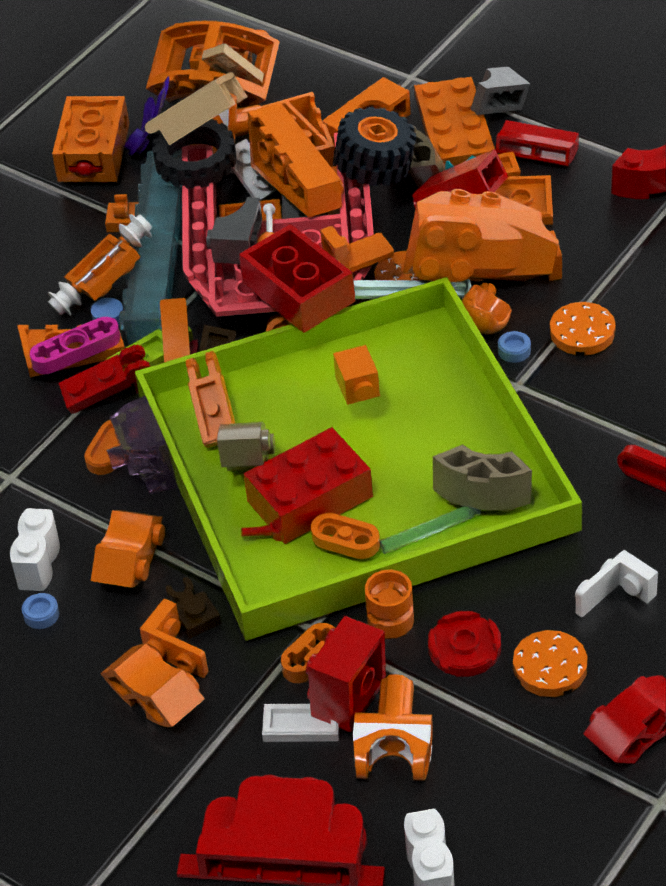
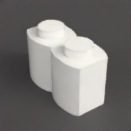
(35, 549)
(427, 849)

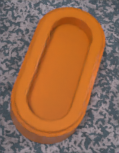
(96, 455)

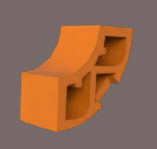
(127, 548)
(158, 687)

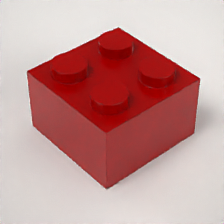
(346, 672)

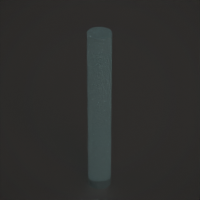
(428, 528)

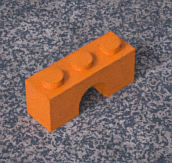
(379, 95)

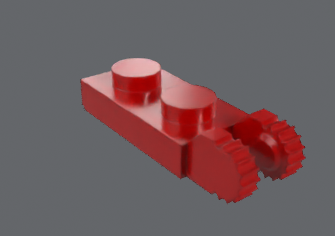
(103, 379)

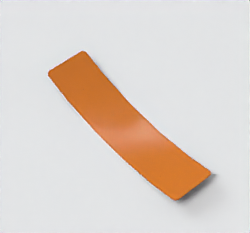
(174, 328)

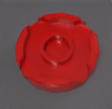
(464, 644)

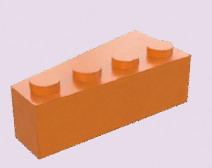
(292, 162)

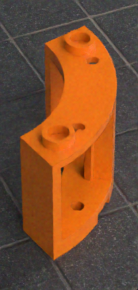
(183, 83)

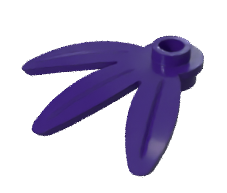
(137, 141)

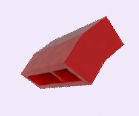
(537, 142)

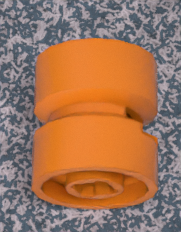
(390, 602)

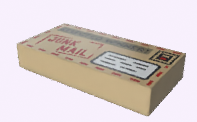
(227, 60)

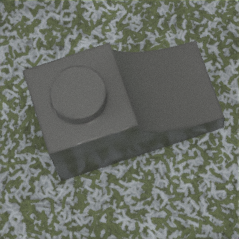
(500, 91)
(235, 232)

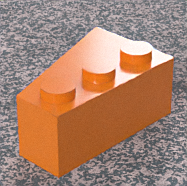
(309, 119)

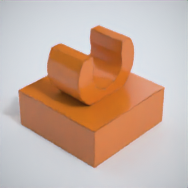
(119, 212)

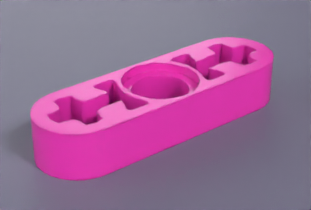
(99, 342)

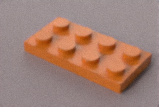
(450, 121)

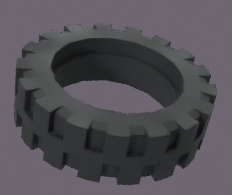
(196, 172)

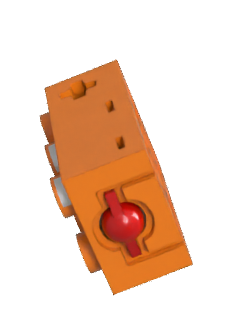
(91, 139)

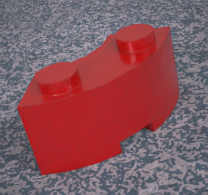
(639, 173)
(630, 720)

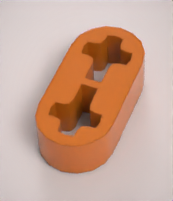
(301, 651)

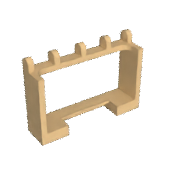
(197, 108)

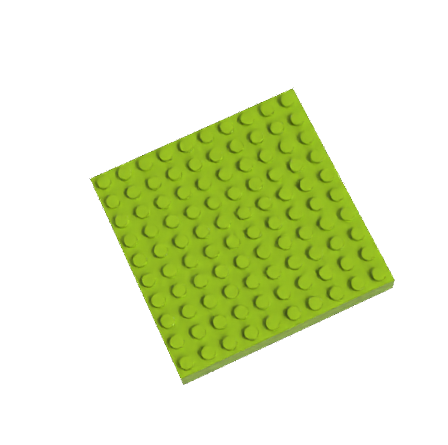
(435, 394)

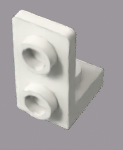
(250, 178)
(623, 570)

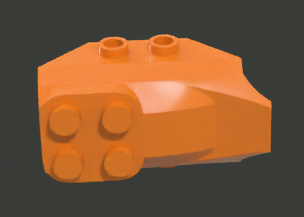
(478, 239)

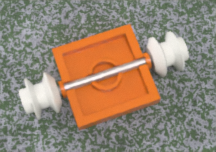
(102, 266)

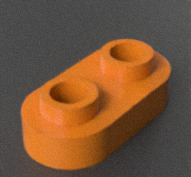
(349, 536)

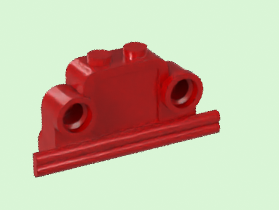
(282, 835)

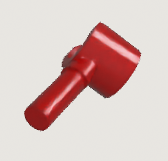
(266, 530)

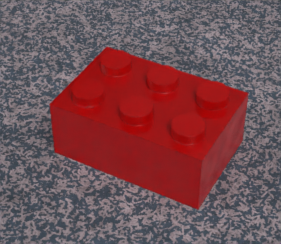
(297, 278)
(307, 482)

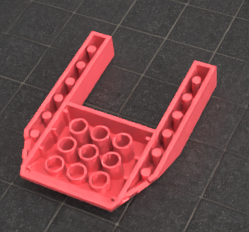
(222, 283)

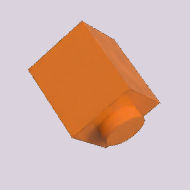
(356, 374)

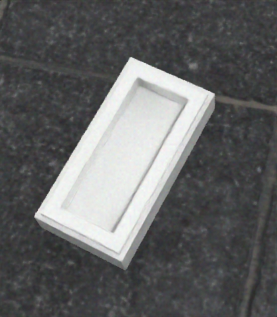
(295, 724)

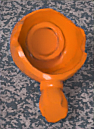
(486, 309)

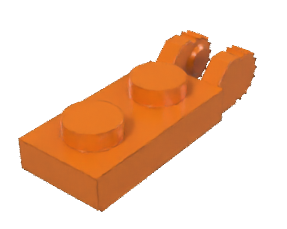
(209, 398)

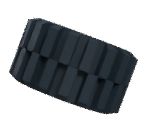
(374, 146)

